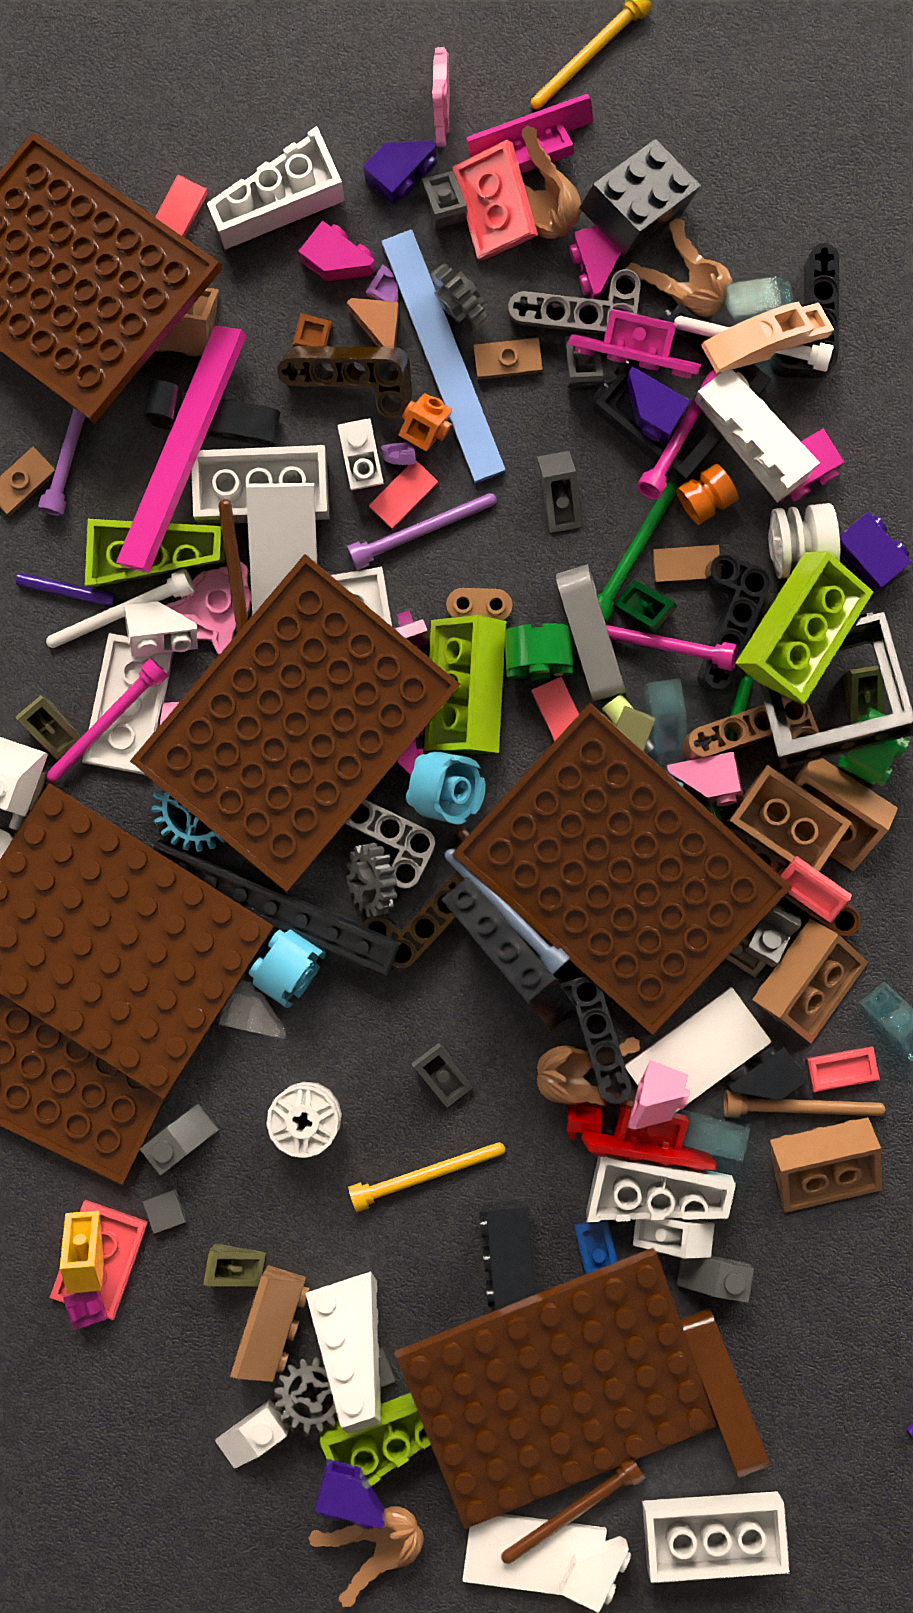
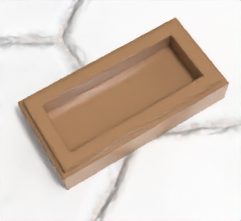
(684, 563)

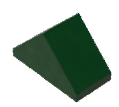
(645, 607)

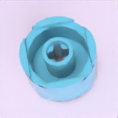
(446, 787)
(286, 967)

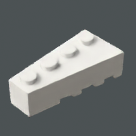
(278, 193)
(756, 434)
(655, 1192)
(348, 1339)

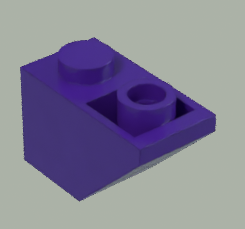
(398, 166)
(349, 1496)

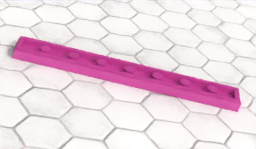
(181, 449)

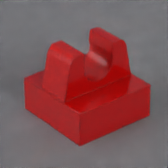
(584, 1118)

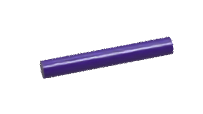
(65, 589)

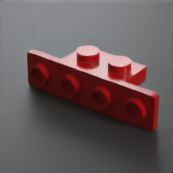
(655, 1143)

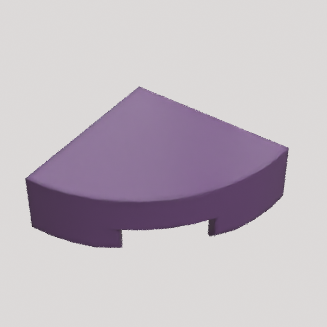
(383, 286)
(399, 453)

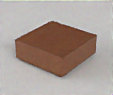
(312, 331)

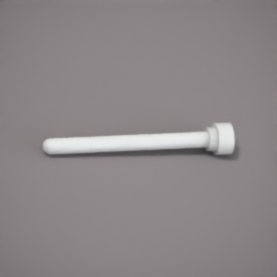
(816, 355)
(178, 585)

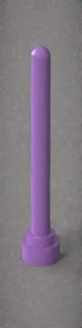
(53, 500)
(364, 553)

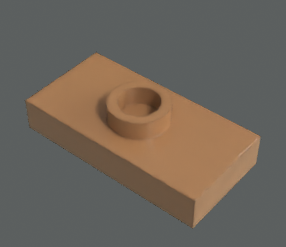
(508, 358)
(23, 480)

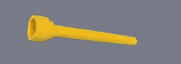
(631, 11)
(364, 1195)

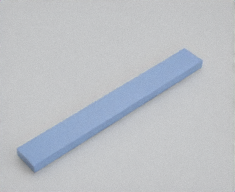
(443, 356)

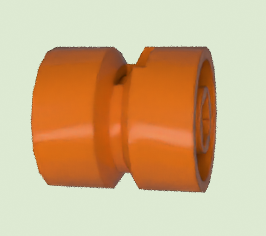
(710, 492)

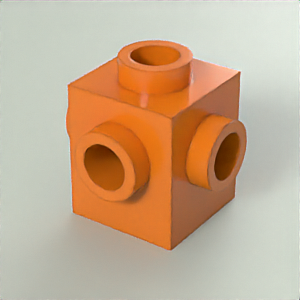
(425, 421)

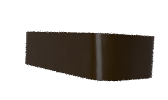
(304, 368)
(429, 911)

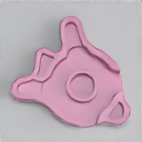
(441, 96)
(213, 606)

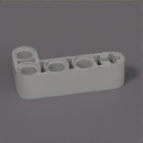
(573, 306)
(590, 632)
(401, 842)

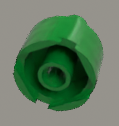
(538, 651)
(873, 761)

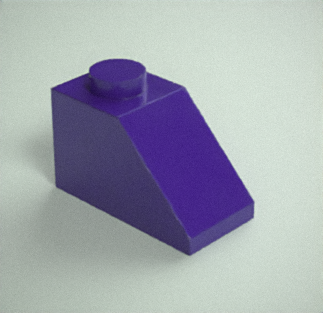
(655, 405)

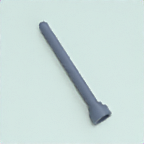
(550, 956)

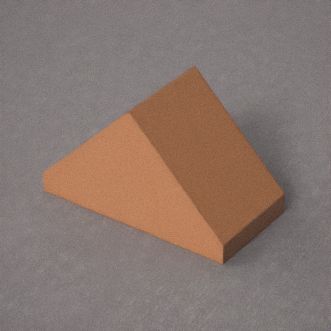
(377, 319)

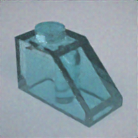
(667, 704)
(716, 1135)

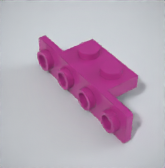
(552, 131)
(637, 339)

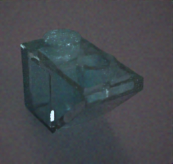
(757, 296)
(892, 1016)

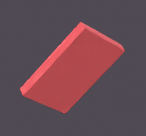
(495, 200)
(121, 1242)

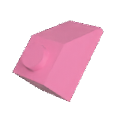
(711, 778)
(658, 1095)

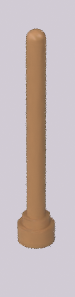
(738, 1104)

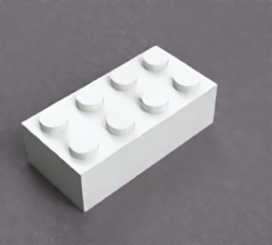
(228, 471)
(715, 1536)

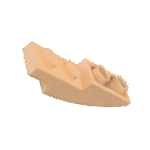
(765, 334)

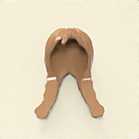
(558, 206)
(708, 279)
(563, 1070)
(395, 1548)

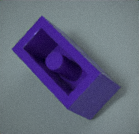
(873, 551)

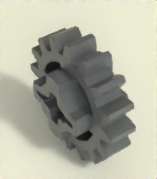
(459, 297)
(371, 880)
(298, 1402)

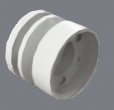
(792, 537)
(322, 1110)

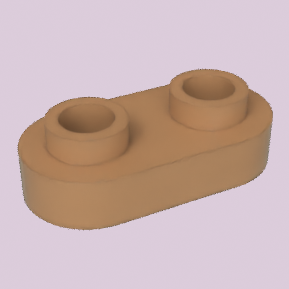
(479, 603)

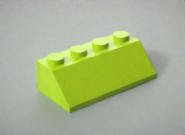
(805, 626)
(474, 656)

